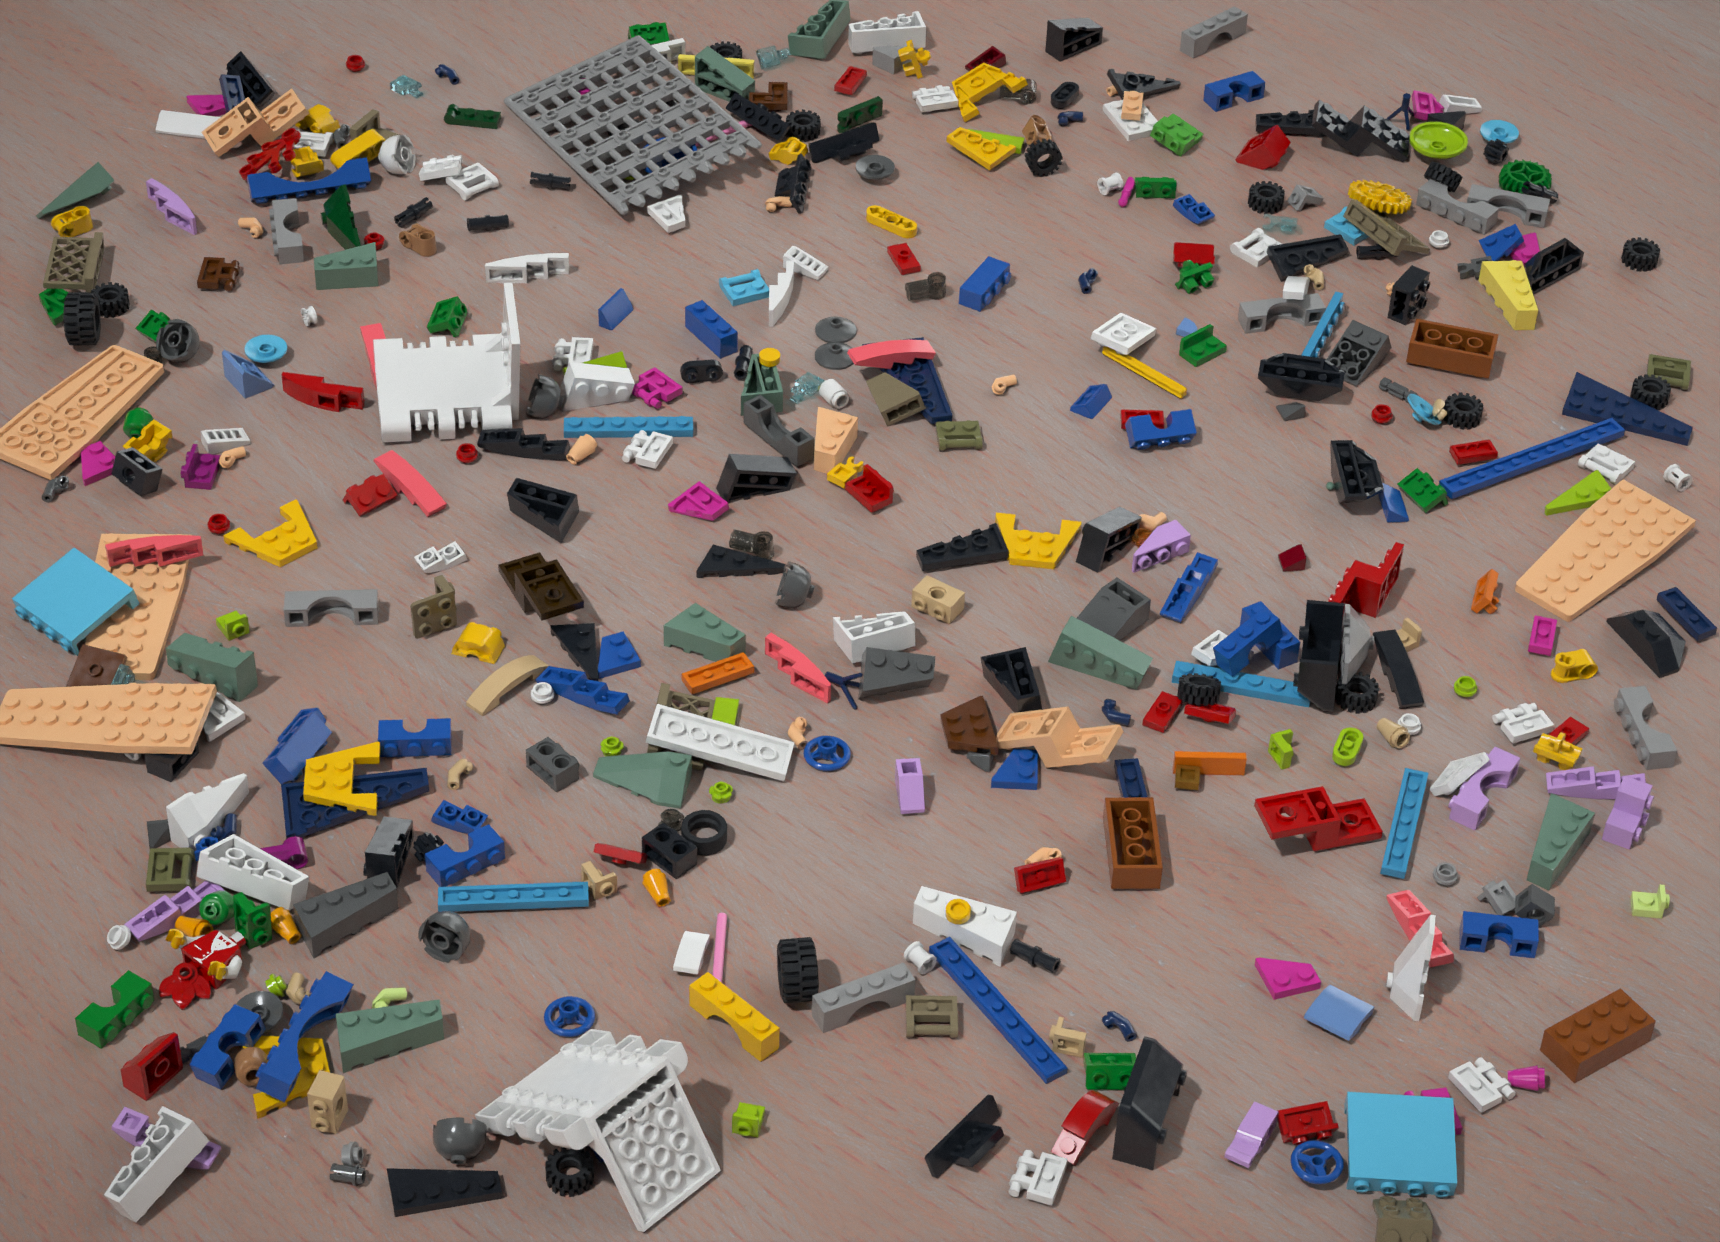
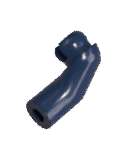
(449, 72)
(1064, 117)
(1086, 279)
(1113, 715)
(229, 829)
(1114, 1018)

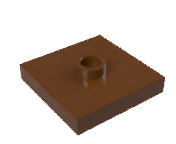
(95, 667)

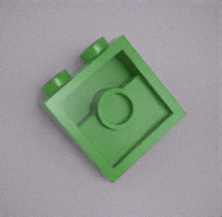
(1176, 134)

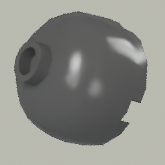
(178, 341)
(544, 397)
(794, 586)
(445, 935)
(458, 1139)

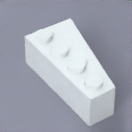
(887, 32)
(252, 871)
(986, 932)
(156, 1164)

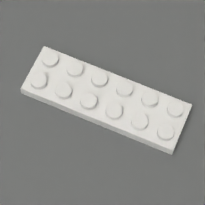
(720, 742)

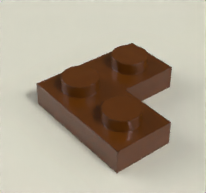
(775, 99)

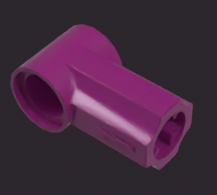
(290, 852)

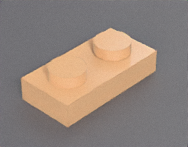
(1132, 105)

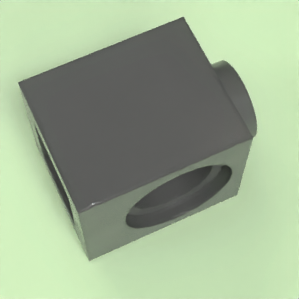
(1535, 904)

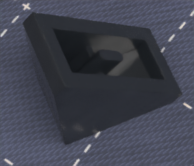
(1453, 118)

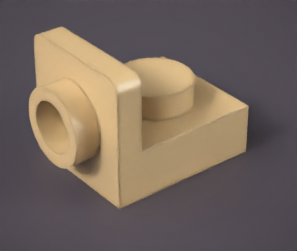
(1410, 634)
(598, 885)
(1066, 1040)

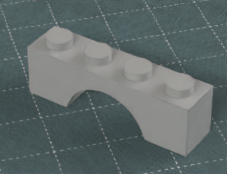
(1198, 37)
(1528, 208)
(1475, 216)
(286, 243)
(1257, 314)
(305, 606)
(1653, 747)
(836, 1006)

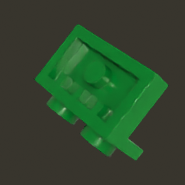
(652, 33)
(1155, 187)
(448, 315)
(152, 324)
(1201, 346)
(1422, 490)
(252, 920)
(1108, 1070)

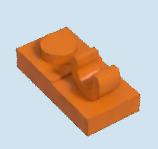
(1484, 593)

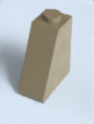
(894, 398)

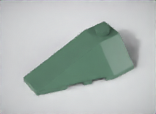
(87, 186)
(655, 775)

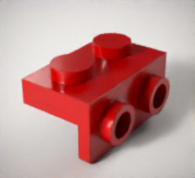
(1192, 251)
(871, 489)
(370, 494)
(1306, 1122)

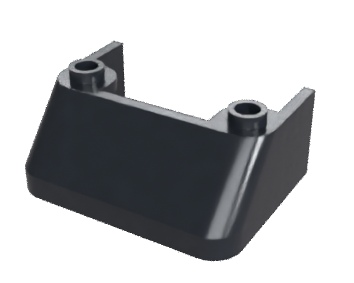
(1320, 653)
(1145, 1103)

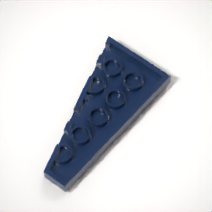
(923, 377)
(1598, 402)
(391, 787)

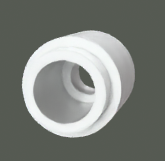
(834, 393)

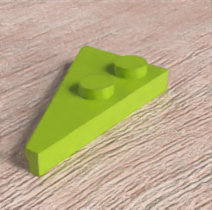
(1580, 496)

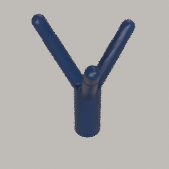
(1405, 108)
(842, 682)

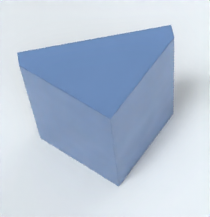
(244, 375)

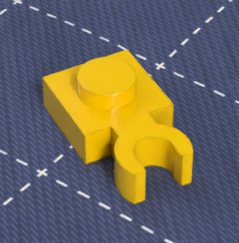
(843, 473)

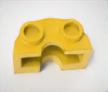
(319, 120)
(306, 162)
(152, 441)
(480, 641)

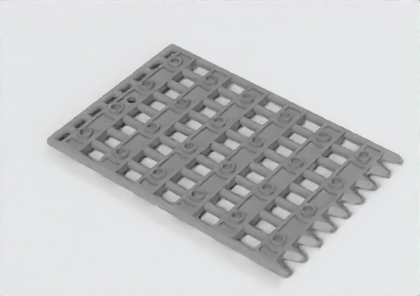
(600, 68)

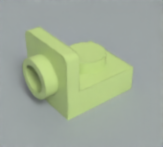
(1650, 904)

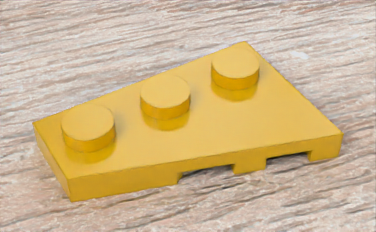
(981, 150)

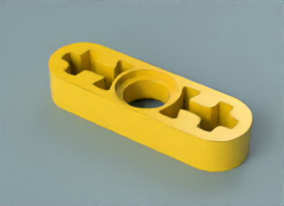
(902, 226)

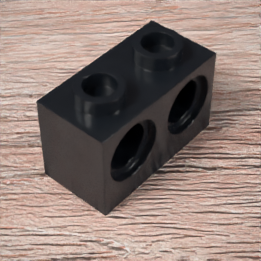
(669, 850)

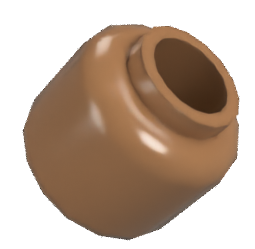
(247, 1064)

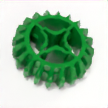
(1517, 172)

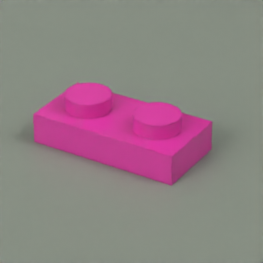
(1542, 635)

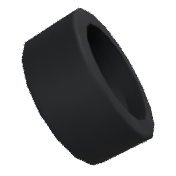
(707, 819)

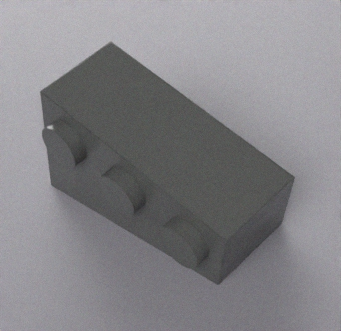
(893, 671)

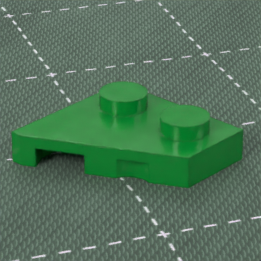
(53, 303)

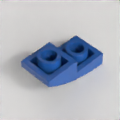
(1192, 210)
(458, 819)

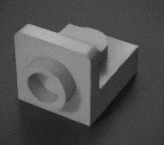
(1303, 195)
(1499, 896)

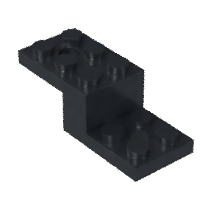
(1361, 130)

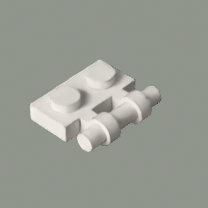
(935, 98)
(441, 167)
(579, 349)
(653, 448)
(1523, 722)
(1477, 1088)
(1046, 1178)

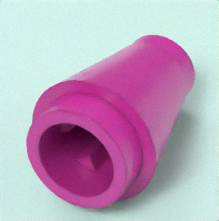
(1527, 1078)

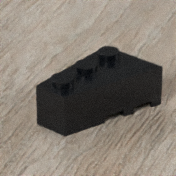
(754, 475)
(1106, 535)
(1013, 679)

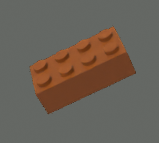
(1452, 348)
(1132, 843)
(1597, 1035)

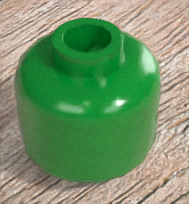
(135, 421)
(217, 907)

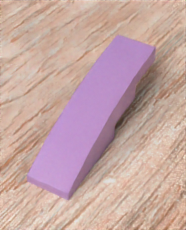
(172, 206)
(1587, 783)
(164, 912)

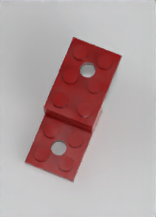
(1369, 586)
(1318, 818)

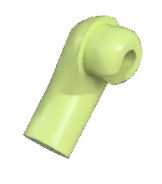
(387, 995)

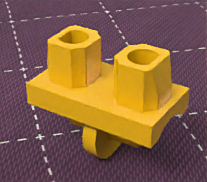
(913, 67)
(1557, 750)

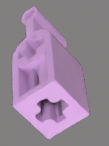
(1252, 1134)

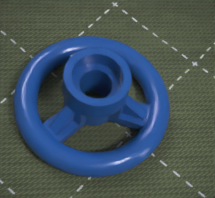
(827, 750)
(569, 1013)
(1316, 1165)

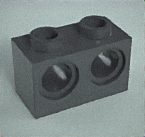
(552, 764)

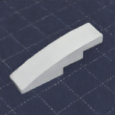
(528, 266)
(1296, 287)
(780, 294)

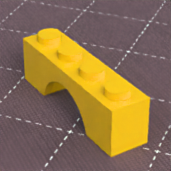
(754, 1030)

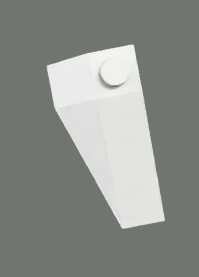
(1411, 971)

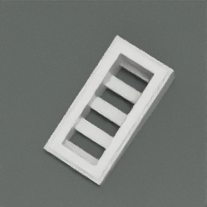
(1458, 103)
(805, 263)
(223, 439)

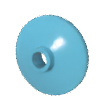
(1499, 130)
(265, 348)
(1422, 409)

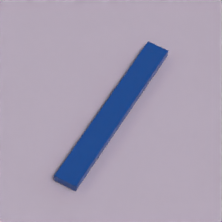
(998, 1010)

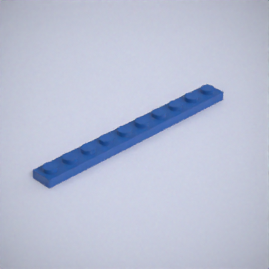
(1531, 458)

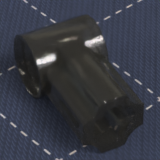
(1022, 94)
(932, 287)
(759, 544)

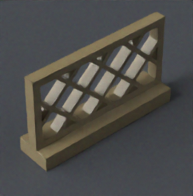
(1383, 229)
(91, 263)
(665, 698)

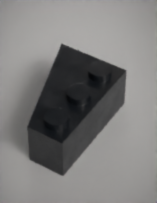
(1071, 37)
(544, 507)
(389, 848)

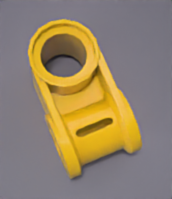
(74, 222)
(1573, 666)

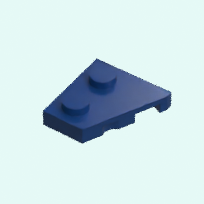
(616, 655)
(1018, 771)

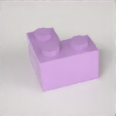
(1628, 813)

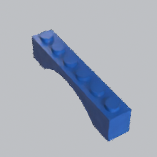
(267, 186)
(283, 1068)

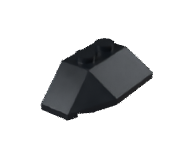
(252, 80)
(1553, 264)
(1301, 376)
(1353, 472)
(1650, 639)

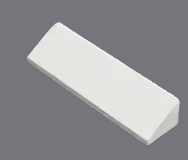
(183, 123)

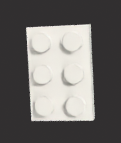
(1130, 128)
(1123, 334)

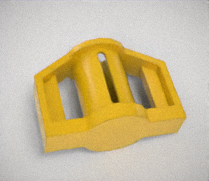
(788, 151)

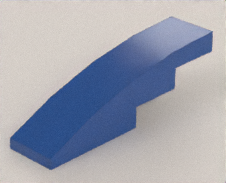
(1189, 587)
(577, 688)

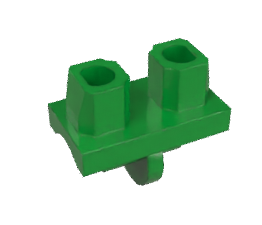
(1193, 273)

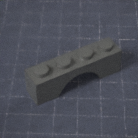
(763, 420)

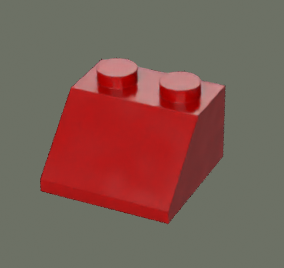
(1264, 149)
(153, 1066)

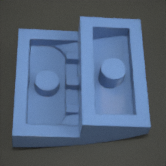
(1339, 1012)

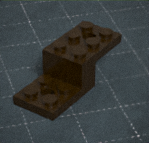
(541, 586)

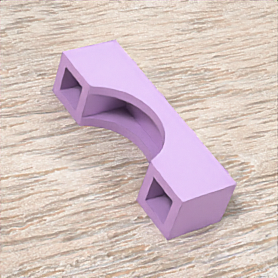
(1471, 804)

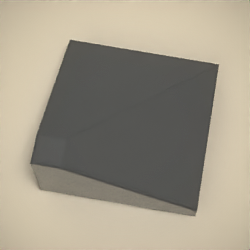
(1291, 411)
(982, 758)
(158, 833)

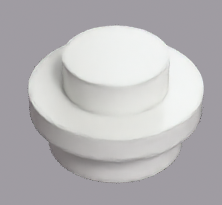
(1439, 239)
(542, 693)
(1410, 722)
(119, 937)

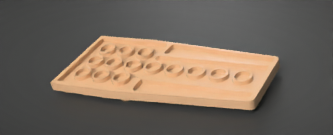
(76, 411)
(1603, 550)
(145, 629)
(108, 717)

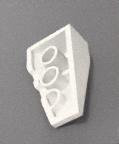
(197, 814)

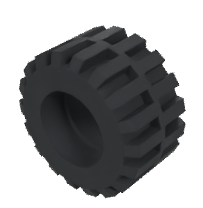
(82, 318)
(797, 969)

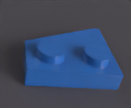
(1501, 242)

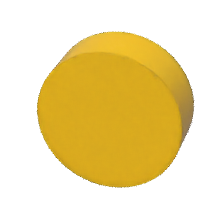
(769, 357)
(958, 911)

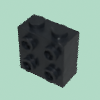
(1409, 295)

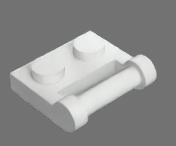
(317, 141)
(470, 176)
(1257, 253)
(1608, 462)

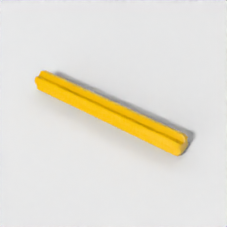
(1146, 372)

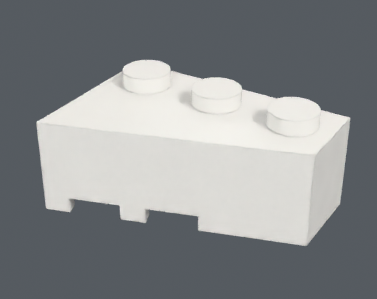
(594, 385)
(886, 631)

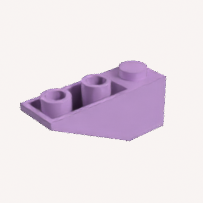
(1163, 544)

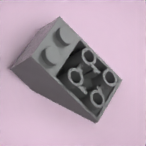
(1359, 352)
(1117, 609)

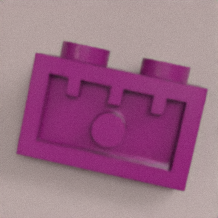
(200, 469)

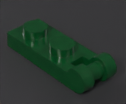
(859, 114)
(472, 117)

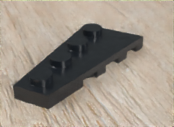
(1291, 123)
(1292, 257)
(974, 548)
(435, 1189)

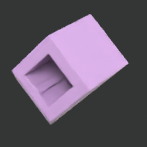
(909, 785)

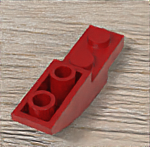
(322, 395)

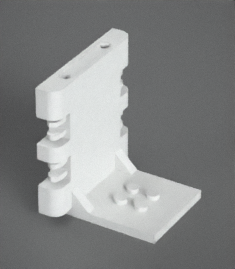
(450, 382)
(624, 1108)

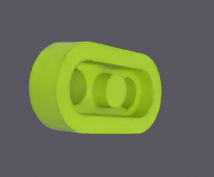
(1347, 746)

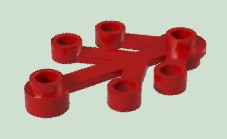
(288, 140)

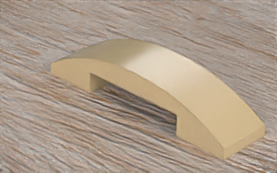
(503, 680)

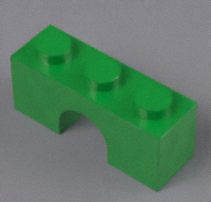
(103, 1024)

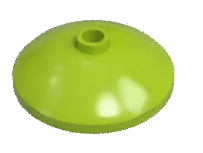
(1438, 140)

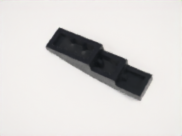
(516, 443)
(1398, 669)

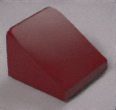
(1293, 559)

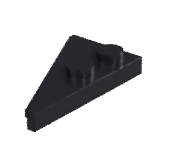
(1141, 83)
(736, 563)
(580, 644)

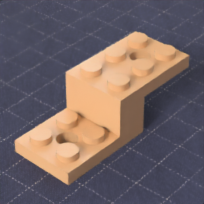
(248, 119)
(1058, 737)

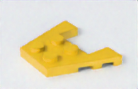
(980, 82)
(282, 543)
(1035, 548)
(331, 778)
(311, 1059)

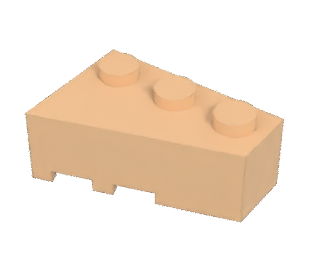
(833, 438)

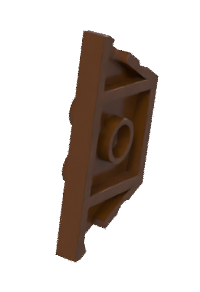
(969, 727)

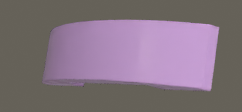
(132, 1128)

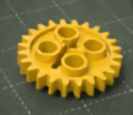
(1380, 196)

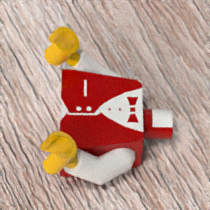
(212, 954)

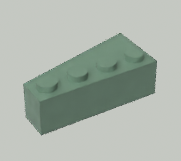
(821, 31)
(1099, 655)
(213, 664)
(1560, 837)
(387, 1031)

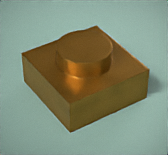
(1187, 777)

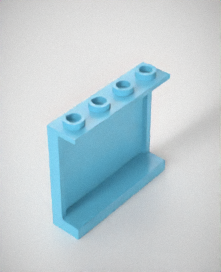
(72, 599)
(1401, 1144)

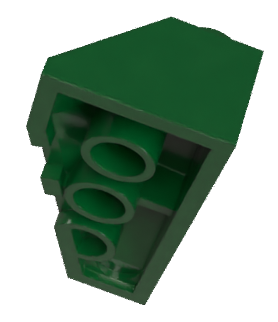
(340, 219)

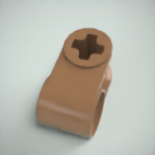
(1036, 130)
(419, 240)

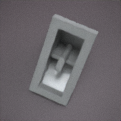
(888, 58)

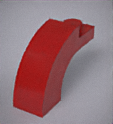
(1081, 1123)

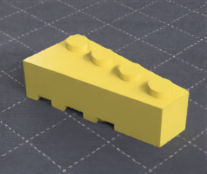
(1511, 292)

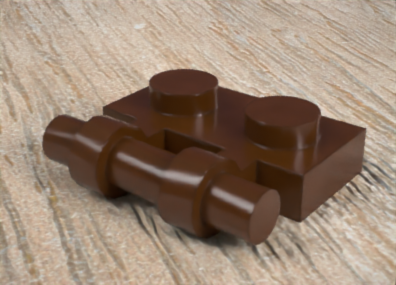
(212, 274)

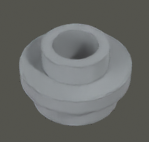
(1445, 874)
(352, 1154)

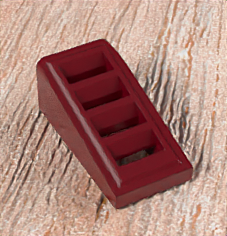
(992, 56)

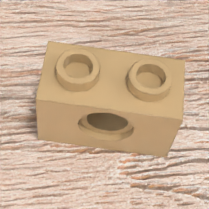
(938, 599)
(327, 1102)

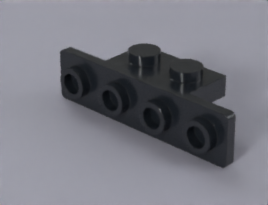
(758, 116)
(845, 144)
(794, 182)
(968, 1139)

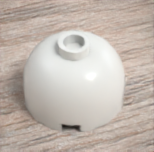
(397, 155)

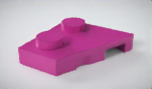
(207, 104)
(1424, 104)
(1526, 249)
(96, 463)
(699, 502)
(1287, 977)

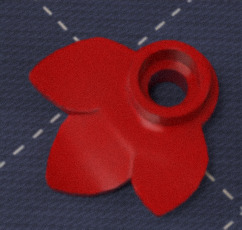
(185, 988)

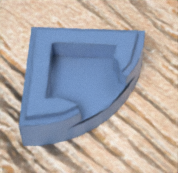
(1186, 327)

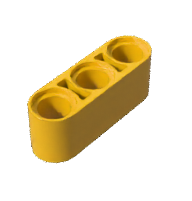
(364, 146)

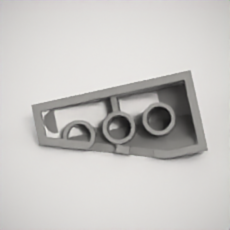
(1354, 643)

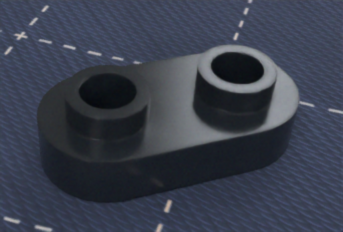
(1064, 94)
(701, 371)

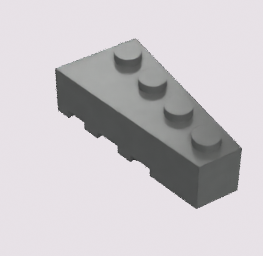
(344, 911)

